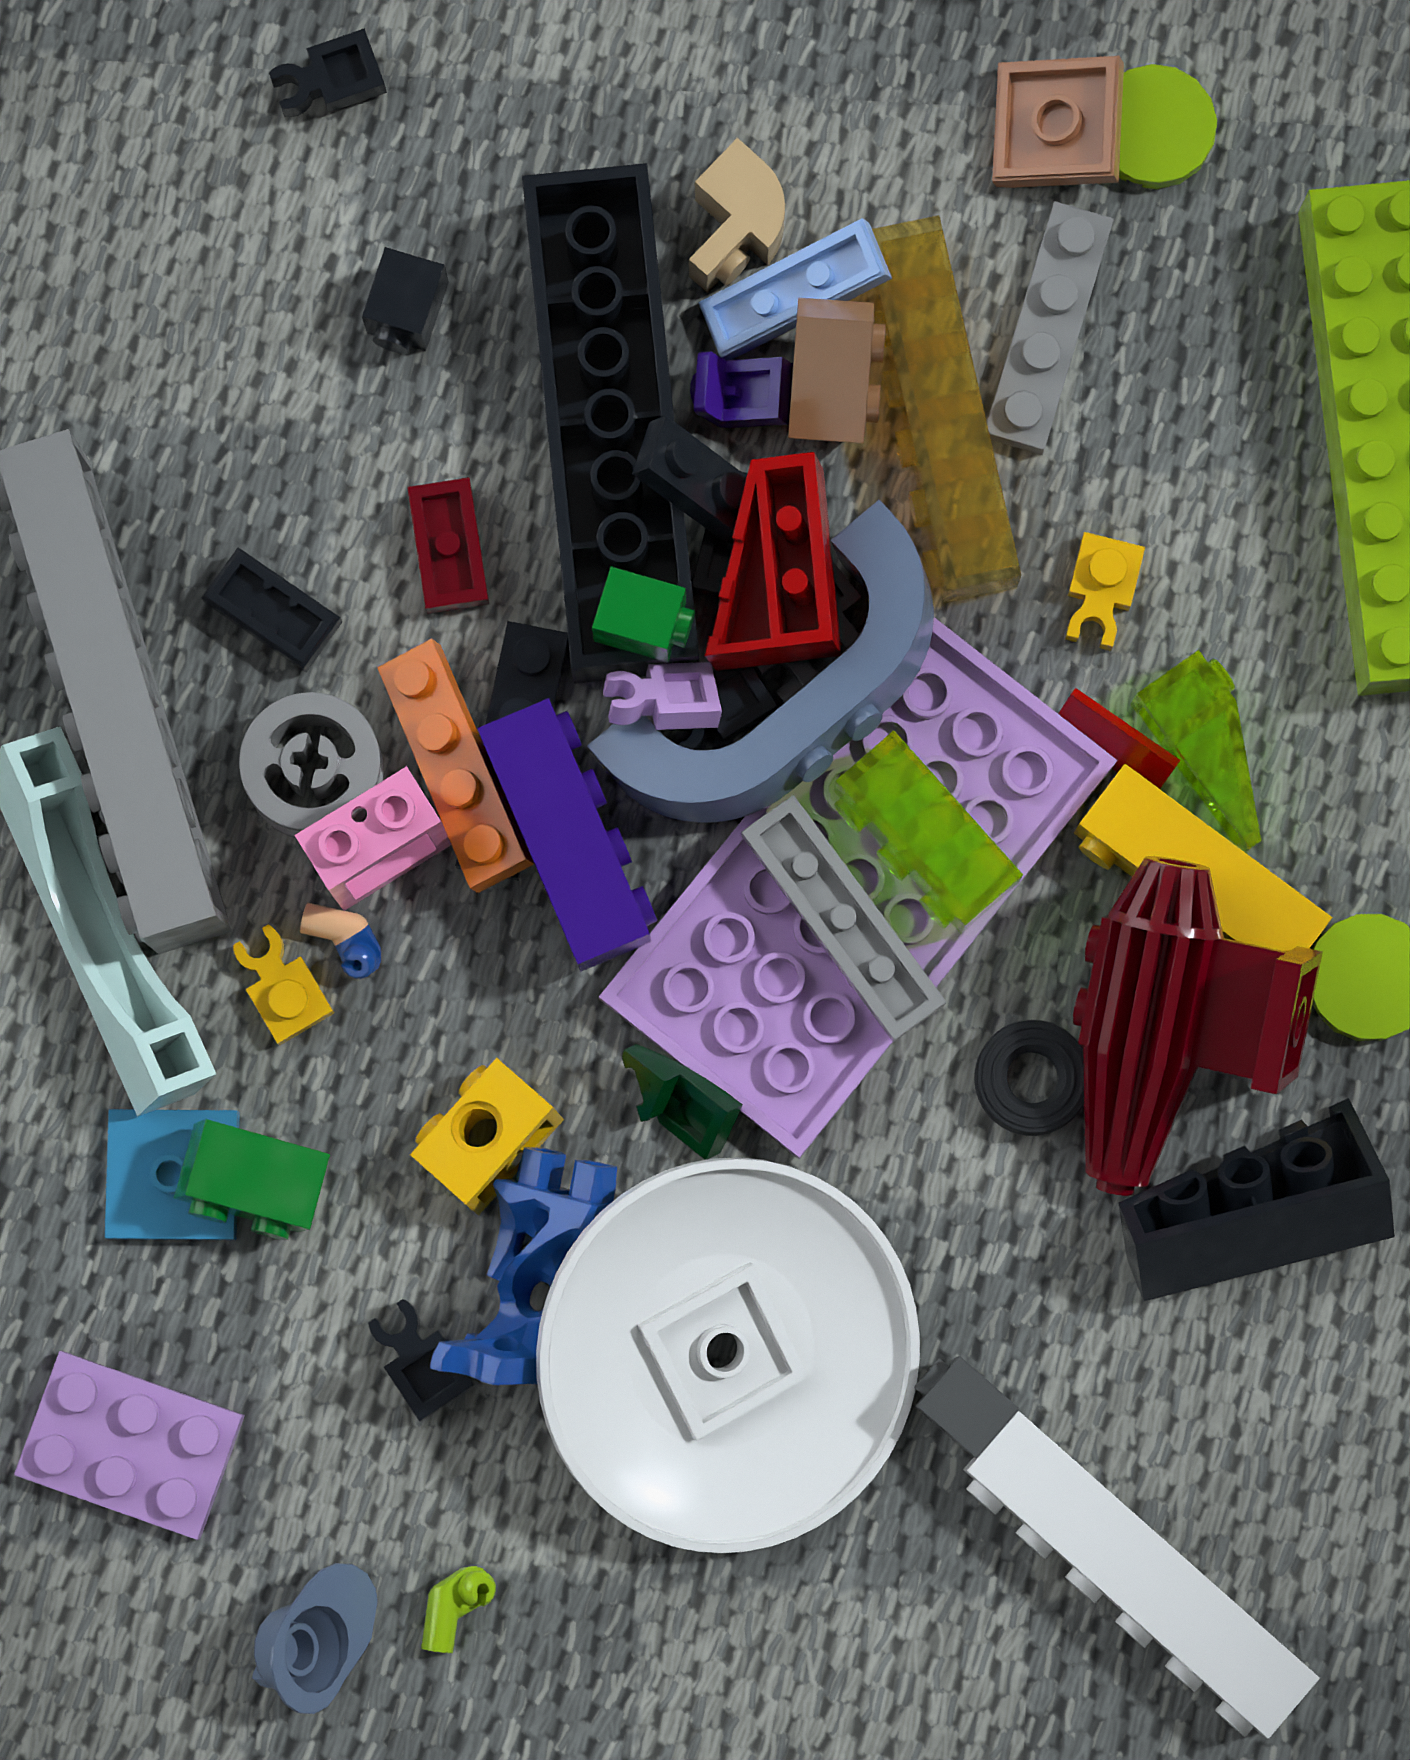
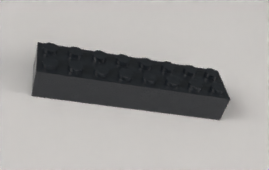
(601, 390)

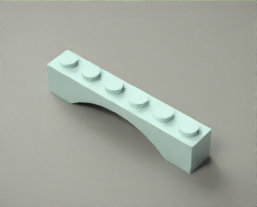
(136, 1015)

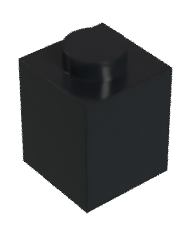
(404, 301)

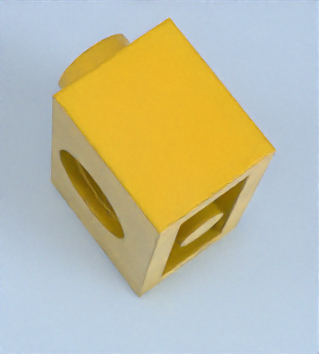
(521, 1121)

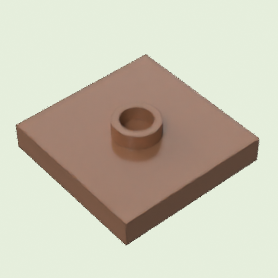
(1058, 122)

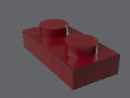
(448, 545)

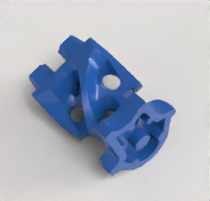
(554, 1219)

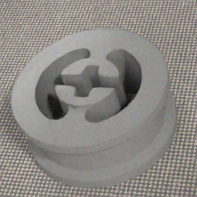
(262, 757)

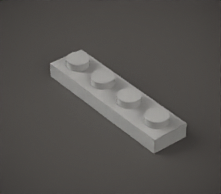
(1048, 327)
(843, 918)

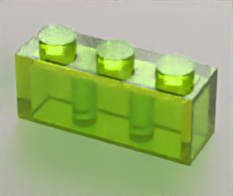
(925, 834)

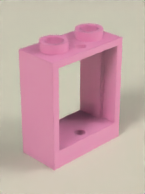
(369, 854)

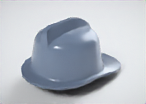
(317, 1639)

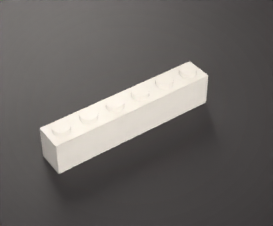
(1141, 1575)

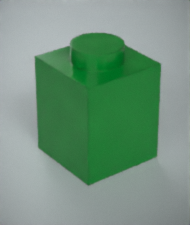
(642, 615)

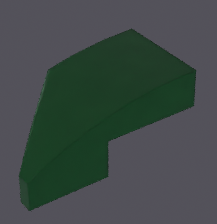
(682, 1101)

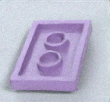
(129, 1445)

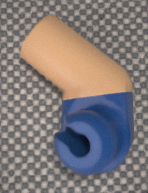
(350, 935)

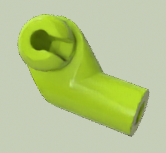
(452, 1600)

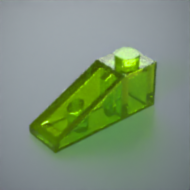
(1200, 724)

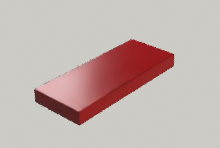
(1119, 739)

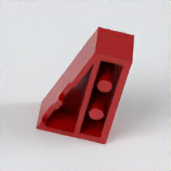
(780, 571)

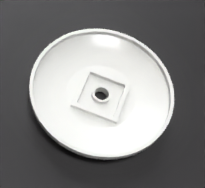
(817, 1370)

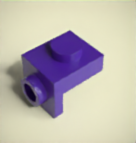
(742, 391)

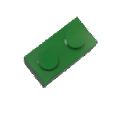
(251, 1178)

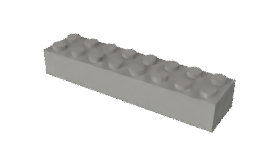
(112, 694)

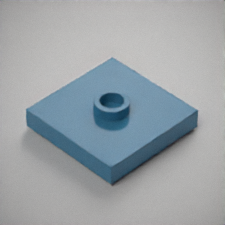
(144, 1172)

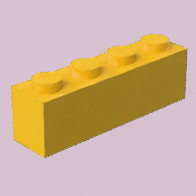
(1142, 821)

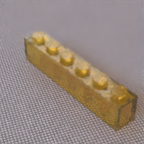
(941, 417)

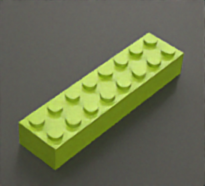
(1361, 333)

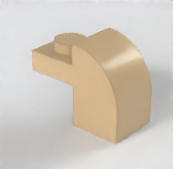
(751, 208)

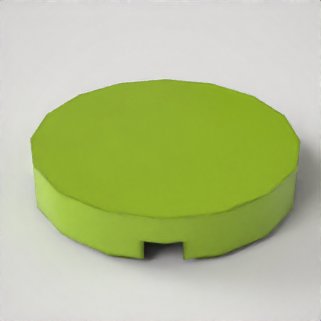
(1164, 126)
(1365, 977)

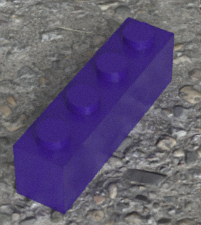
(565, 833)

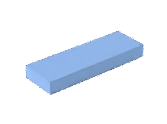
(767, 301)

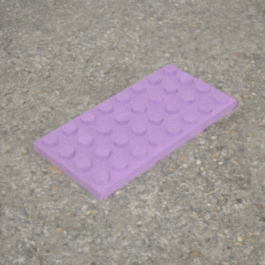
(741, 978)

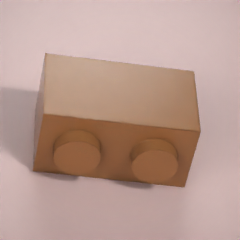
(832, 370)

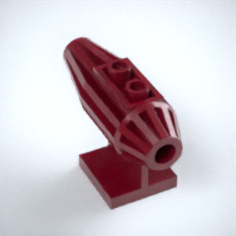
(1175, 1000)

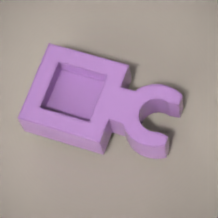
(671, 693)

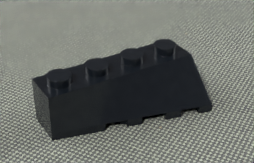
(1261, 1208)

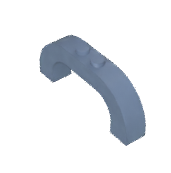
(815, 722)

